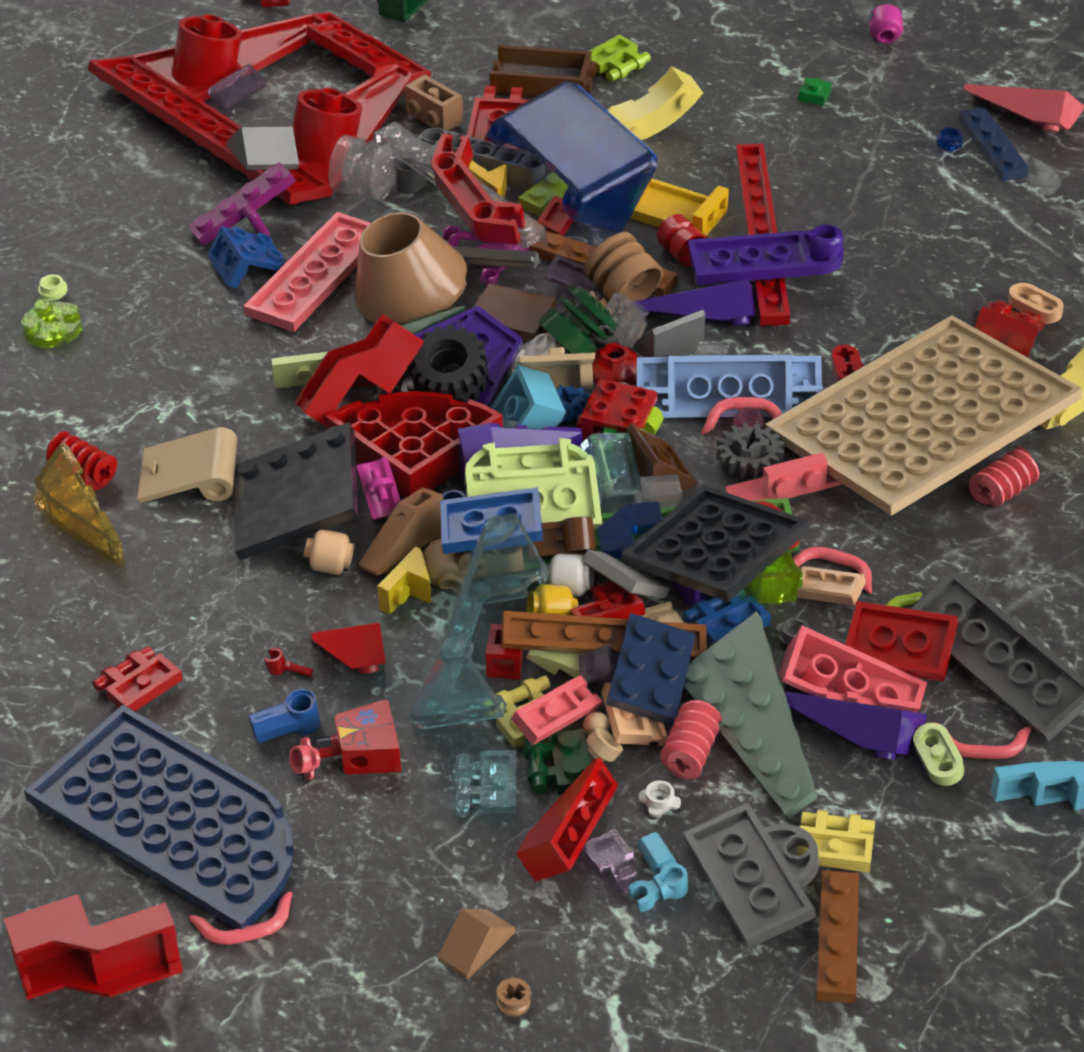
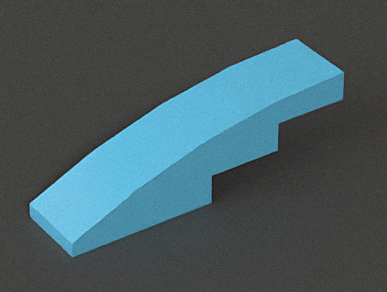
(1041, 781)

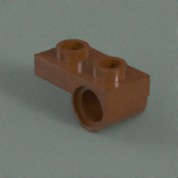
(567, 536)

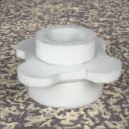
(659, 798)

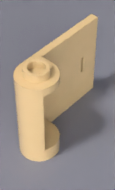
(562, 367)
(190, 462)

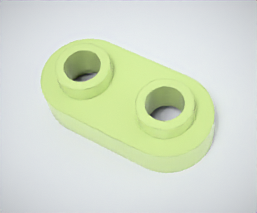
(940, 756)

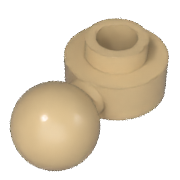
(599, 739)

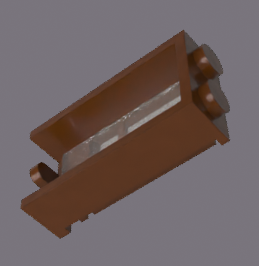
(540, 69)

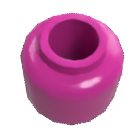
(885, 23)

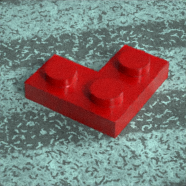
(610, 602)

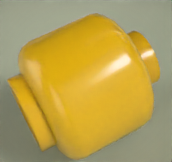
(551, 600)

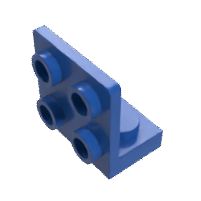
(237, 249)

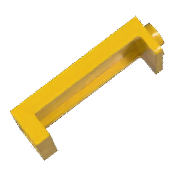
(664, 200)

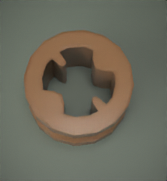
(513, 1006)

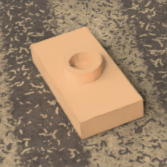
(831, 585)

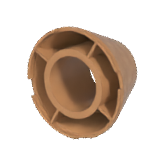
(406, 270)

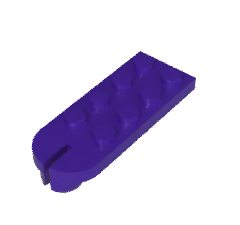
(767, 255)

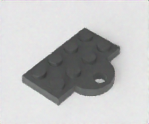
(755, 871)

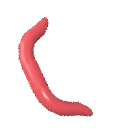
(738, 403)
(836, 557)
(994, 752)
(249, 932)

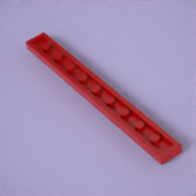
(760, 219)

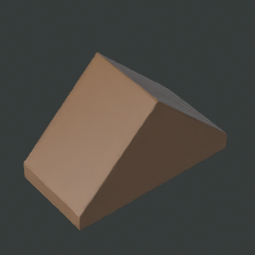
(473, 940)

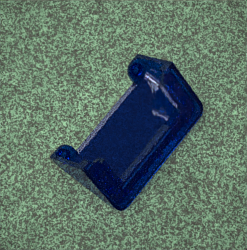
(584, 148)

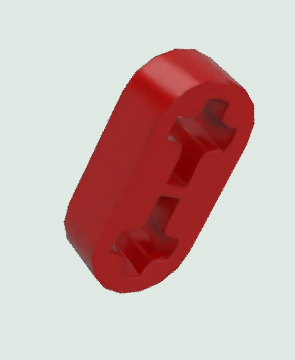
(841, 368)

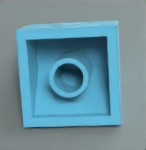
(529, 400)

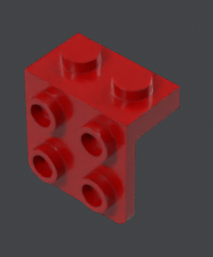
(1010, 327)
(615, 407)

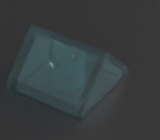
(614, 465)

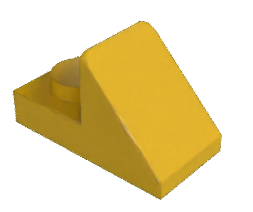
(494, 179)
(406, 579)

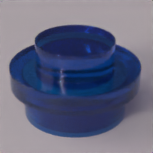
(950, 139)

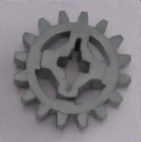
(749, 450)

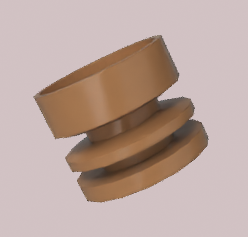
(623, 268)

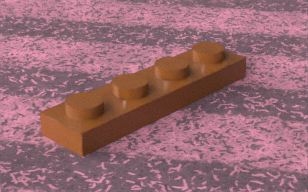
(838, 937)

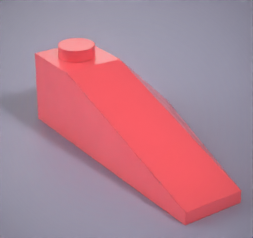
(1041, 107)
(842, 673)

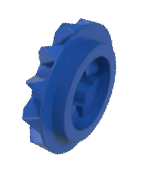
(577, 398)

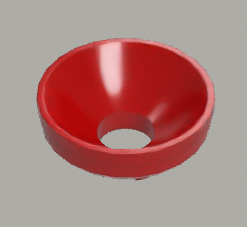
(615, 369)

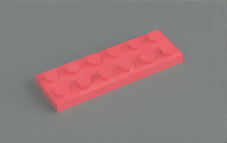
(309, 274)

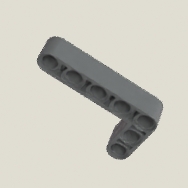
(523, 168)

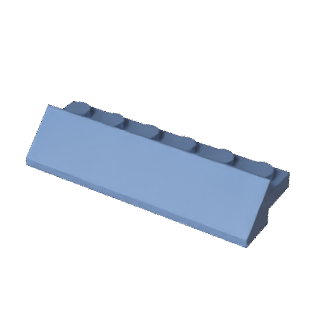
(696, 383)

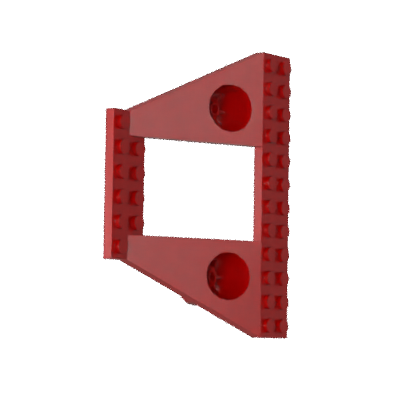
(207, 50)

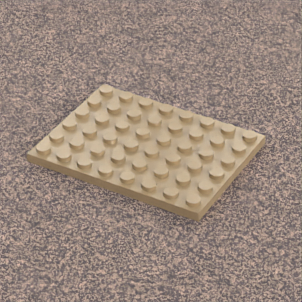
(924, 413)

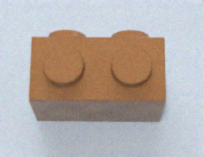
(434, 103)

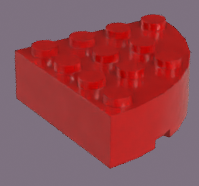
(414, 433)

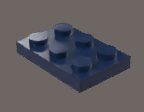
(651, 669)

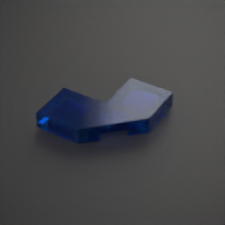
(633, 518)

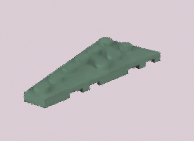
(746, 689)

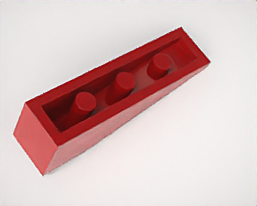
(565, 828)

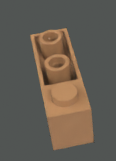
(410, 525)

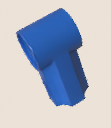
(295, 715)

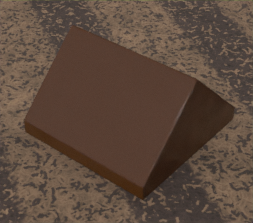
(658, 457)

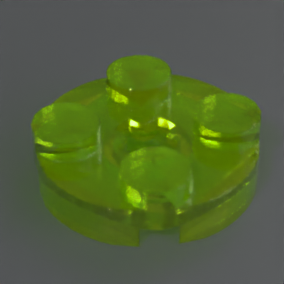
(63, 321)

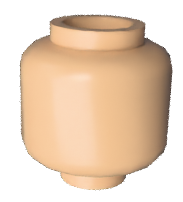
(329, 552)

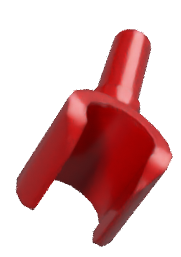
(278, 664)

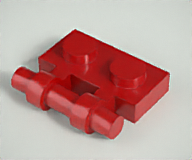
(138, 679)

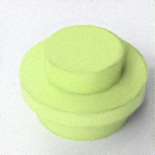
(52, 287)

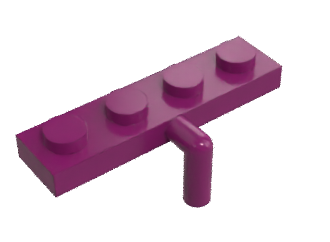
(243, 205)

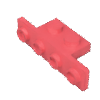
(787, 480)

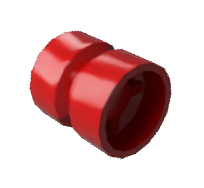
(674, 237)

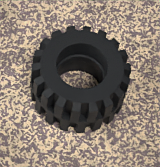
(451, 347)

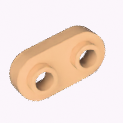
(1031, 298)

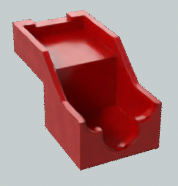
(378, 357)
(60, 949)

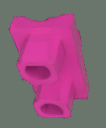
(379, 488)

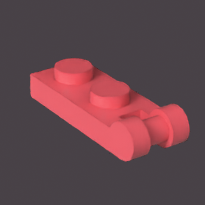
(556, 710)

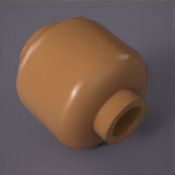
(441, 567)

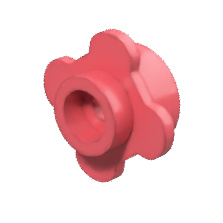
(304, 759)

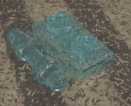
(497, 783)

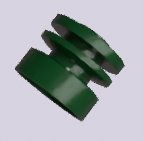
(578, 321)

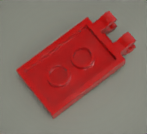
(489, 108)

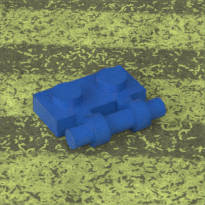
(727, 617)

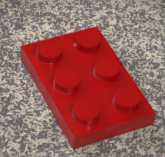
(904, 638)

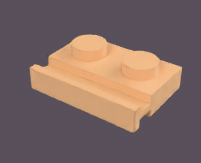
(633, 728)

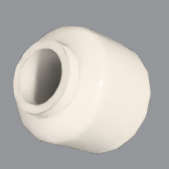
(571, 572)

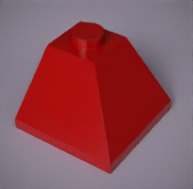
(354, 646)

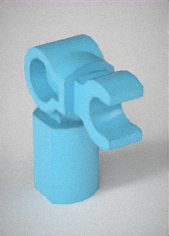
(669, 878)

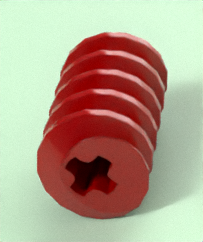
(96, 464)

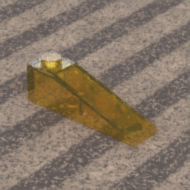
(74, 506)

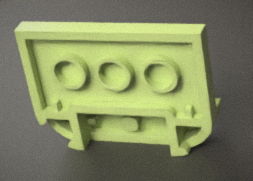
(559, 471)

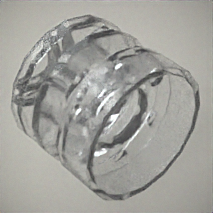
(362, 168)

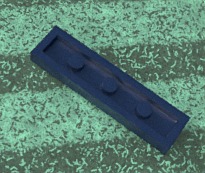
(993, 144)

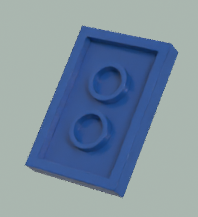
(466, 516)

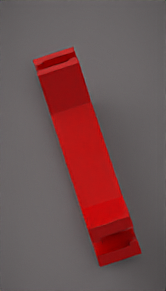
(484, 217)

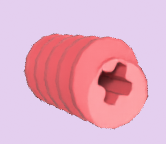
(1004, 478)
(691, 739)

